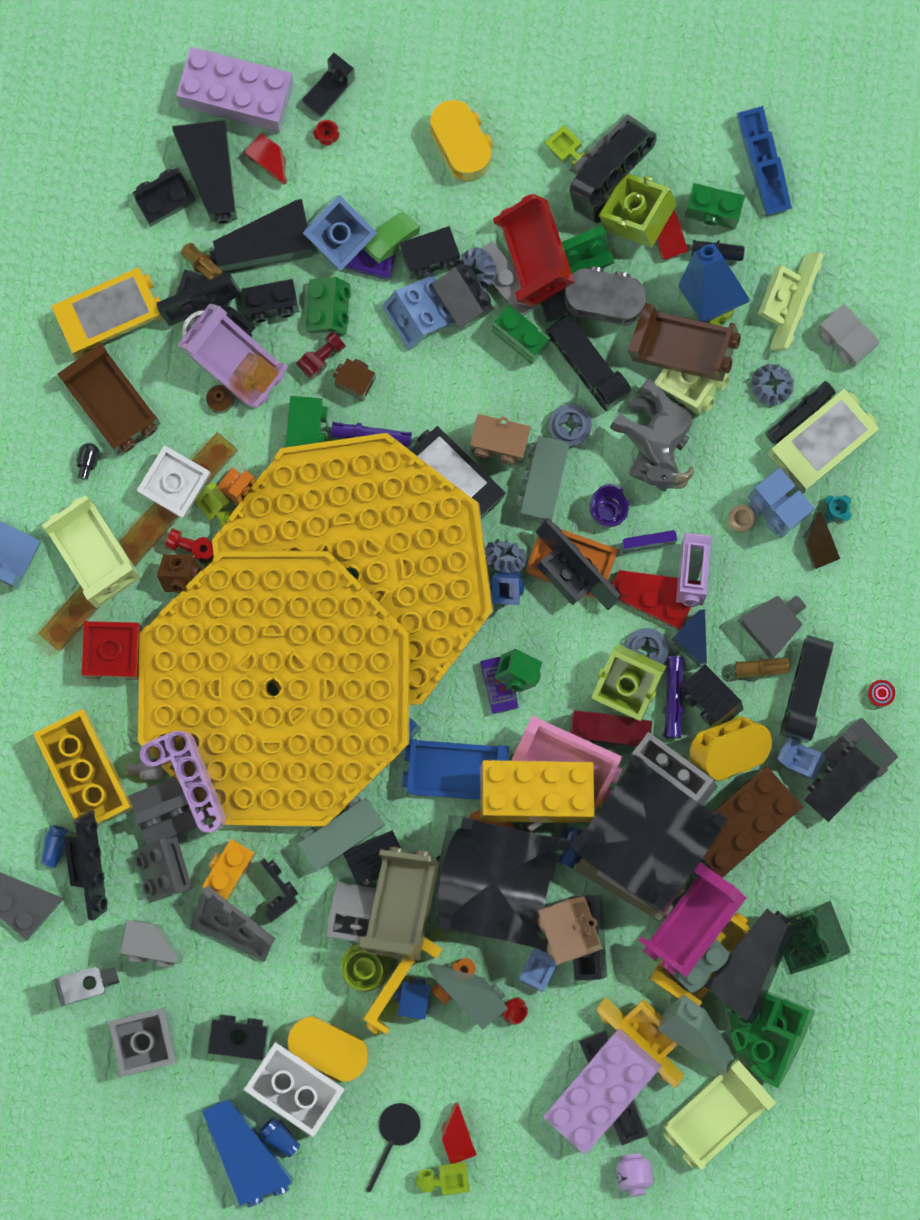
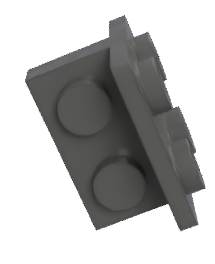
(855, 733)
(162, 811)
(162, 869)

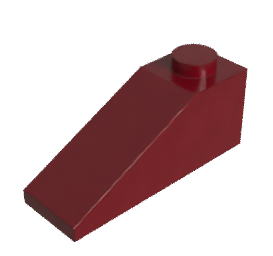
(609, 728)

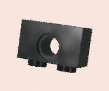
(222, 1043)

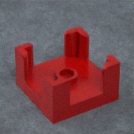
(110, 649)

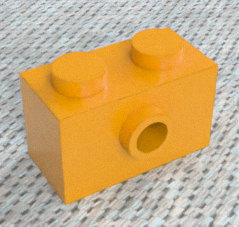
(229, 868)

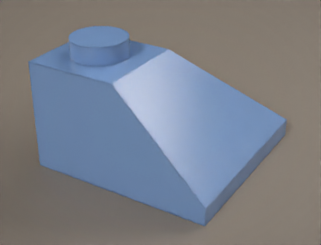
(339, 232)

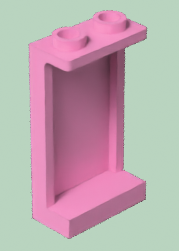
(549, 743)

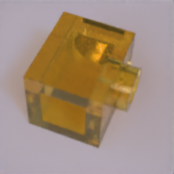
(255, 373)

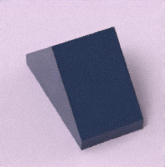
(692, 639)

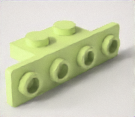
(787, 297)

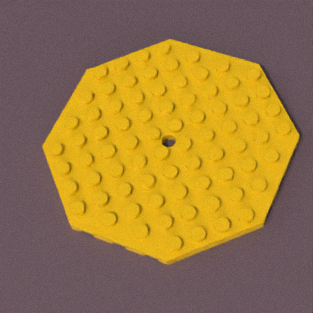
(390, 520)
(338, 672)

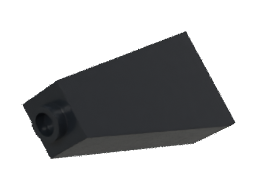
(209, 163)
(265, 241)
(752, 966)

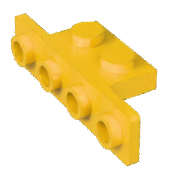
(642, 1027)

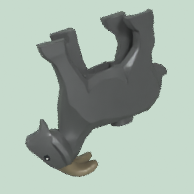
(661, 436)

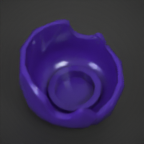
(609, 506)

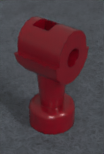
(314, 363)

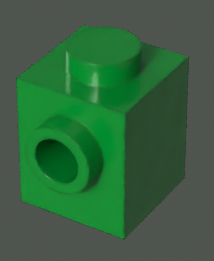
(518, 670)

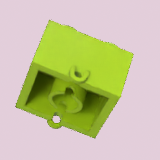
(638, 209)
(628, 682)

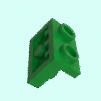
(588, 250)

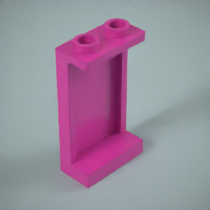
(694, 922)

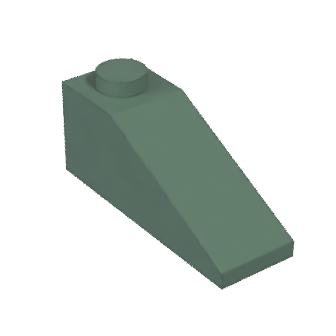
(471, 993)
(694, 1031)

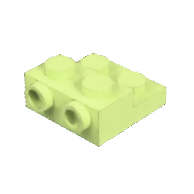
(691, 390)

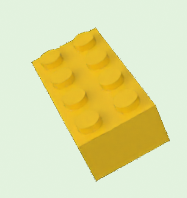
(83, 768)
(536, 791)

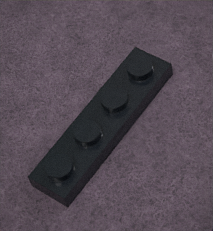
(630, 1123)

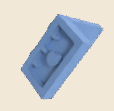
(417, 311)
(15, 554)

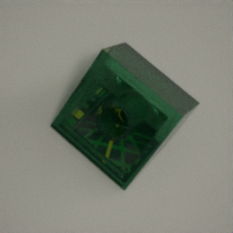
(815, 938)

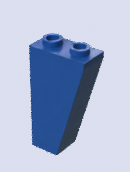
(246, 1158)

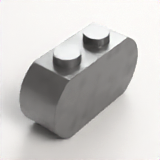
(605, 296)

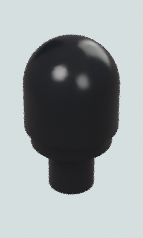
(87, 459)

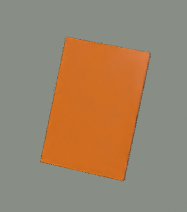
(596, 553)

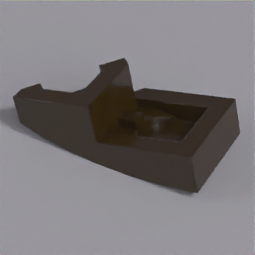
(820, 542)

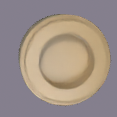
(741, 518)

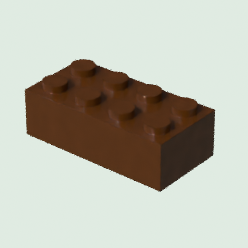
(753, 816)

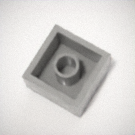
(143, 1041)

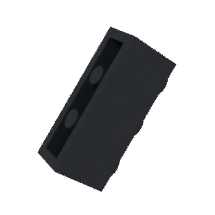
(844, 778)
(593, 965)

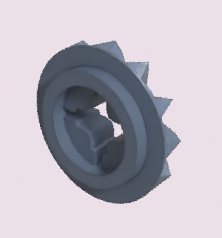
(484, 262)
(766, 394)
(579, 416)
(509, 563)
(655, 640)

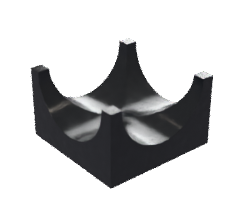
(649, 836)
(494, 881)

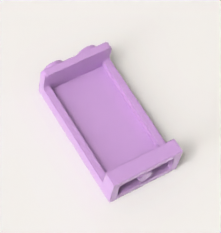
(219, 349)

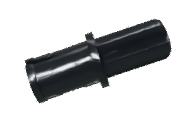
(728, 251)

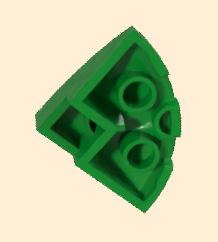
(773, 1038)

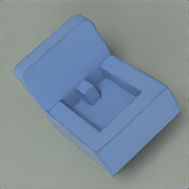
(800, 759)
(538, 969)

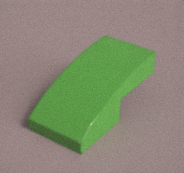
(389, 236)

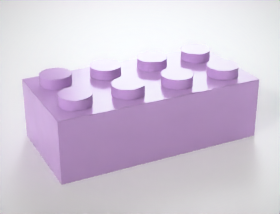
(235, 89)
(602, 1091)

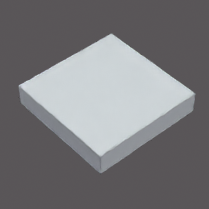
(174, 482)

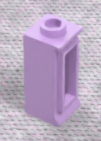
(692, 594)

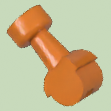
(464, 965)

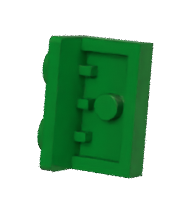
(328, 305)

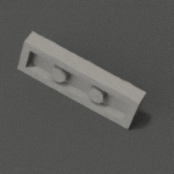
(506, 280)

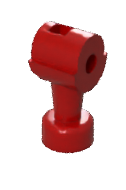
(201, 547)

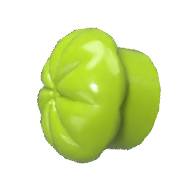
(364, 970)

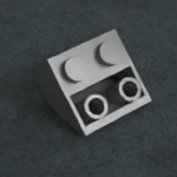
(350, 911)
(149, 941)

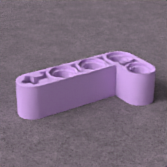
(188, 783)

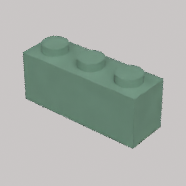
(542, 479)
(341, 833)

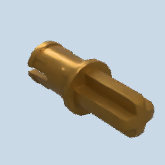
(200, 261)
(762, 667)

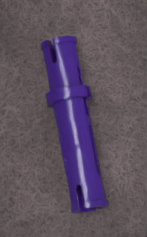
(346, 431)
(673, 703)

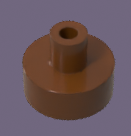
(222, 404)

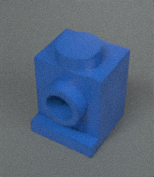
(507, 588)

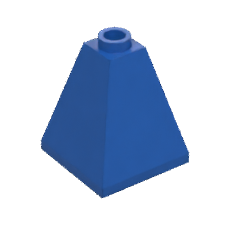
(711, 285)

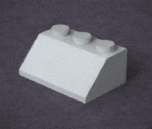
(294, 1089)

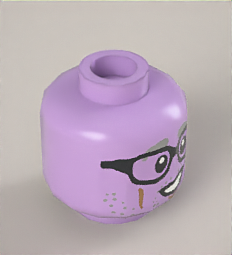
(634, 1174)

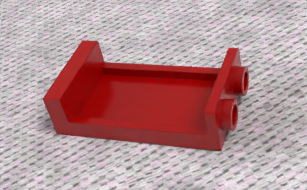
(535, 249)

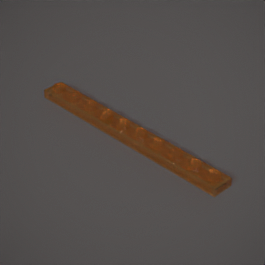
(136, 544)

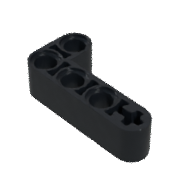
(609, 168)
(588, 364)
(805, 693)

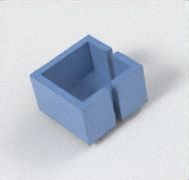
(777, 506)

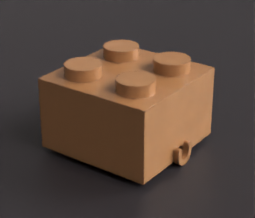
(499, 440)
(569, 930)

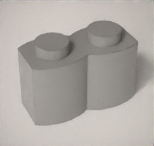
(847, 336)

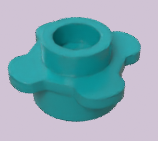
(844, 504)

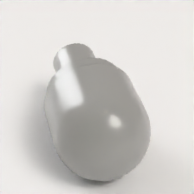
(146, 772)

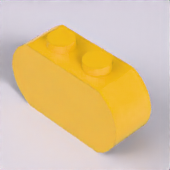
(461, 140)
(730, 748)
(328, 1049)

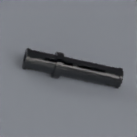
(808, 405)

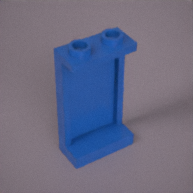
(447, 768)

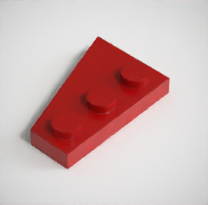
(653, 596)

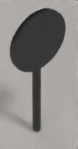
(398, 1126)

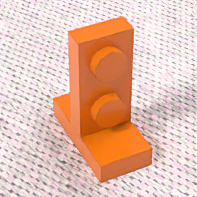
(236, 485)

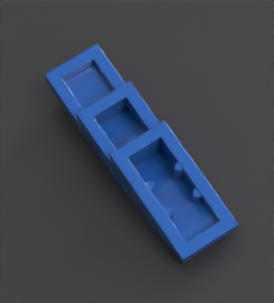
(764, 161)

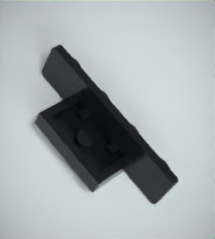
(571, 570)
(85, 863)

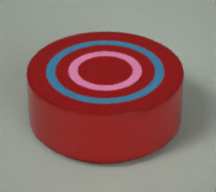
(881, 693)

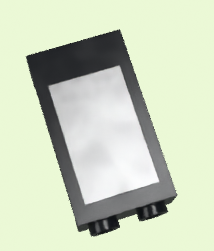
(454, 464)

